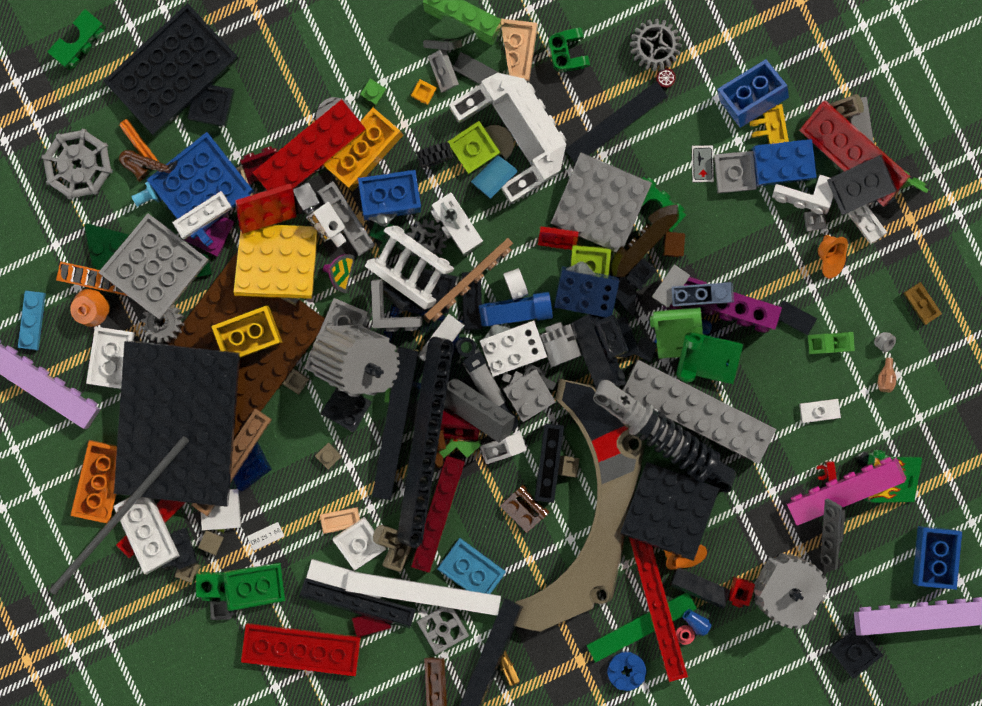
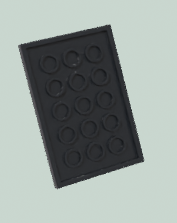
(171, 69)

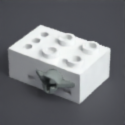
(456, 224)
(512, 348)

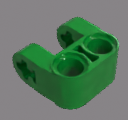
(562, 52)

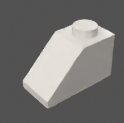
(508, 447)

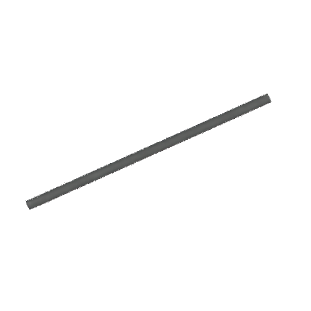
(119, 515)

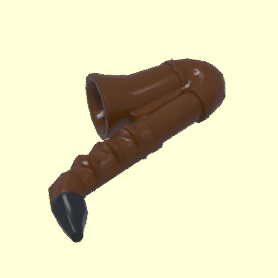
(135, 164)

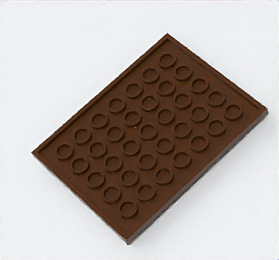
(262, 371)

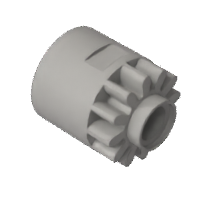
(560, 344)

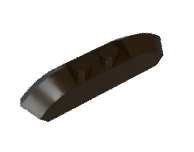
(661, 222)

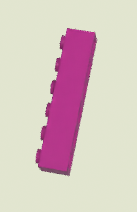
(848, 490)

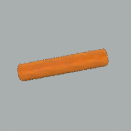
(136, 140)

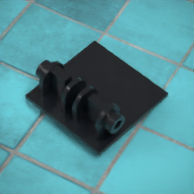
(346, 409)

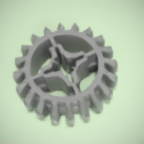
(663, 46)

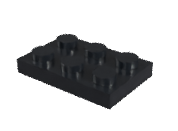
(862, 185)

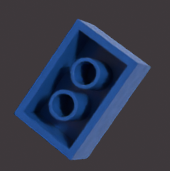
(753, 93)
(784, 162)
(937, 557)

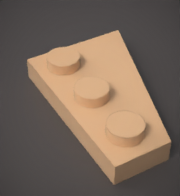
(519, 44)

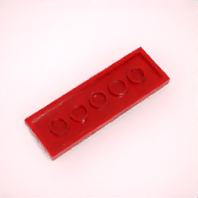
(847, 145)
(311, 148)
(300, 649)

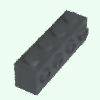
(478, 410)

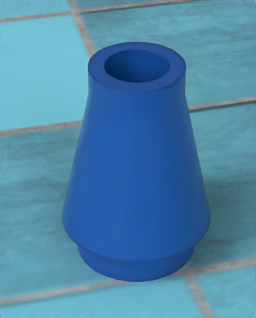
(697, 622)

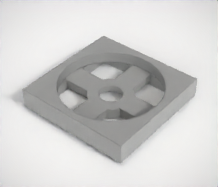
(437, 648)

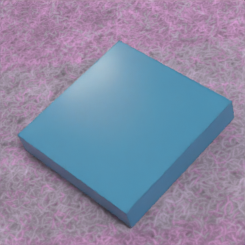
(494, 176)

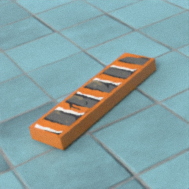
(85, 277)

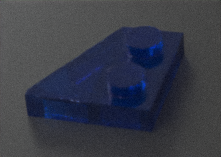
(252, 469)

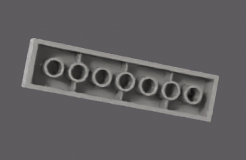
(699, 411)

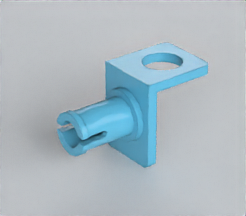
(146, 195)

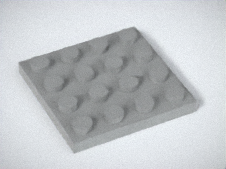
(601, 202)
(153, 266)

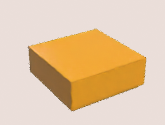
(423, 92)

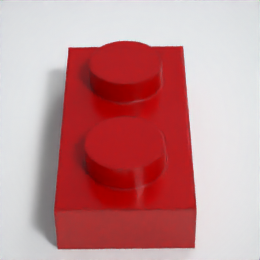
(557, 238)

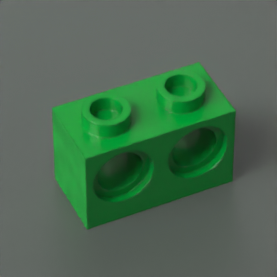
(216, 580)

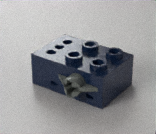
(586, 291)

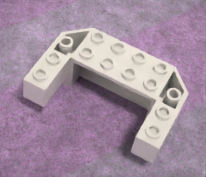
(527, 123)

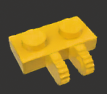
(774, 124)

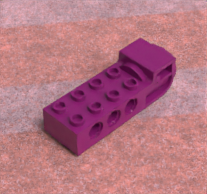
(768, 312)

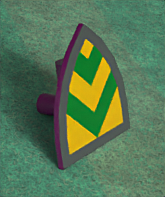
(340, 271)

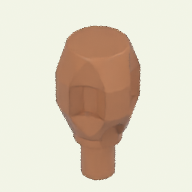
(887, 377)

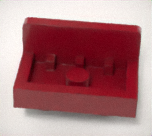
(252, 162)

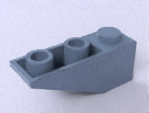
(703, 294)

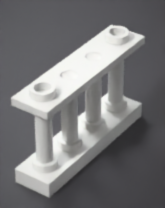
(394, 276)

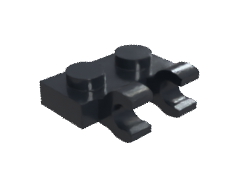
(185, 549)

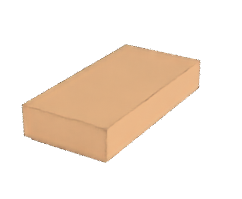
(339, 519)

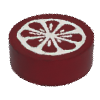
(666, 78)

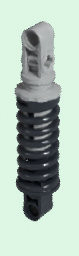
(666, 436)

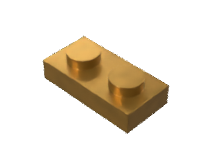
(922, 303)

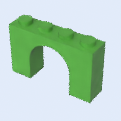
(481, 22)

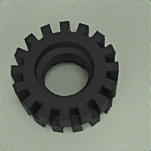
(434, 155)

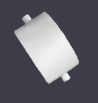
(515, 284)

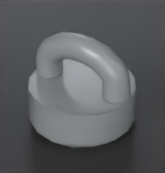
(885, 341)

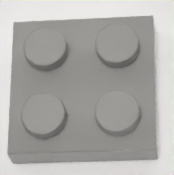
(735, 172)
(529, 395)

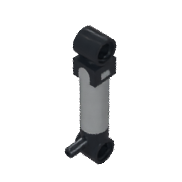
(475, 365)

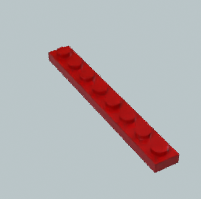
(659, 610)

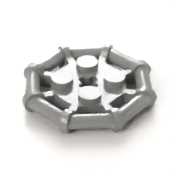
(74, 153)

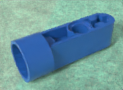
(522, 309)

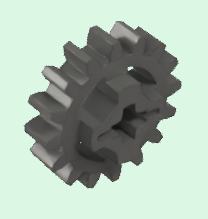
(421, 231)

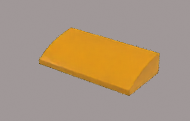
(365, 151)

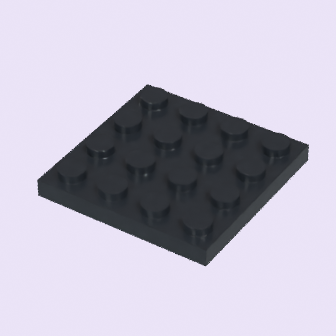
(669, 511)

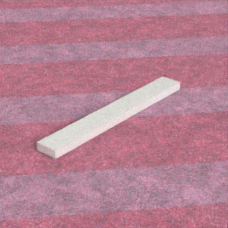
(423, 593)

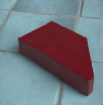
(367, 625)

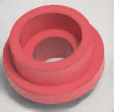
(685, 628)

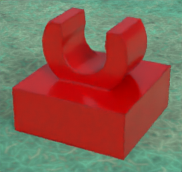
(829, 471)

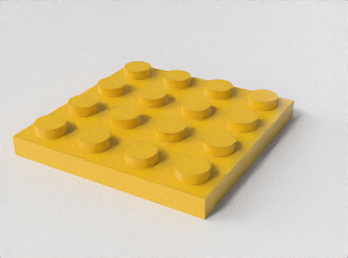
(276, 262)

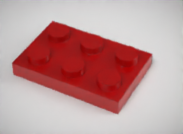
(266, 208)

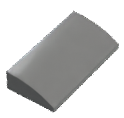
(340, 315)

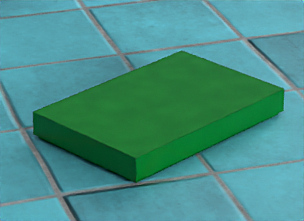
(253, 586)

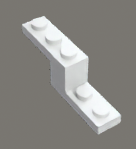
(818, 202)

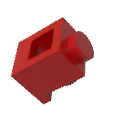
(745, 598)

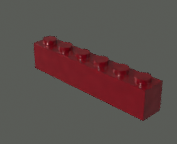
(438, 513)

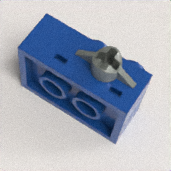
(389, 196)

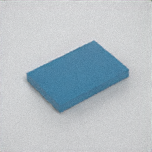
(471, 568)

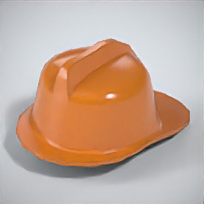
(833, 254)
(675, 561)

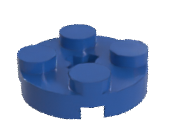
(617, 665)

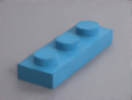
(31, 320)

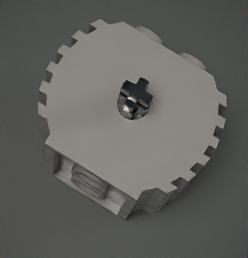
(355, 359)
(790, 590)

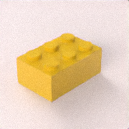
(248, 332)

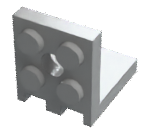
(390, 324)

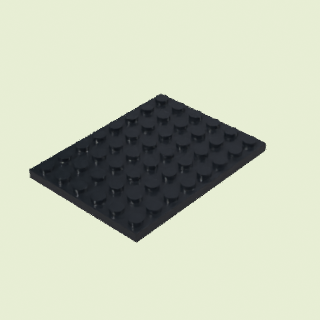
(171, 396)

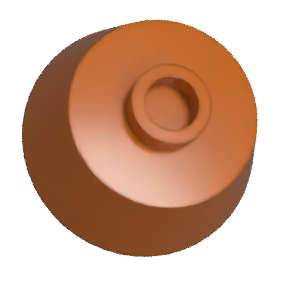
(89, 307)

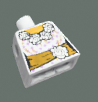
(322, 219)

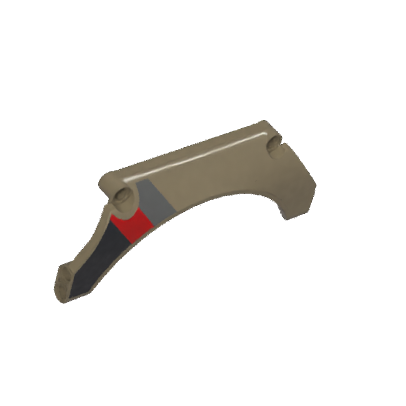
(617, 480)

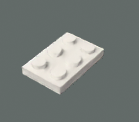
(107, 357)

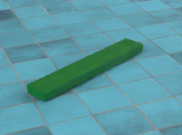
(636, 629)

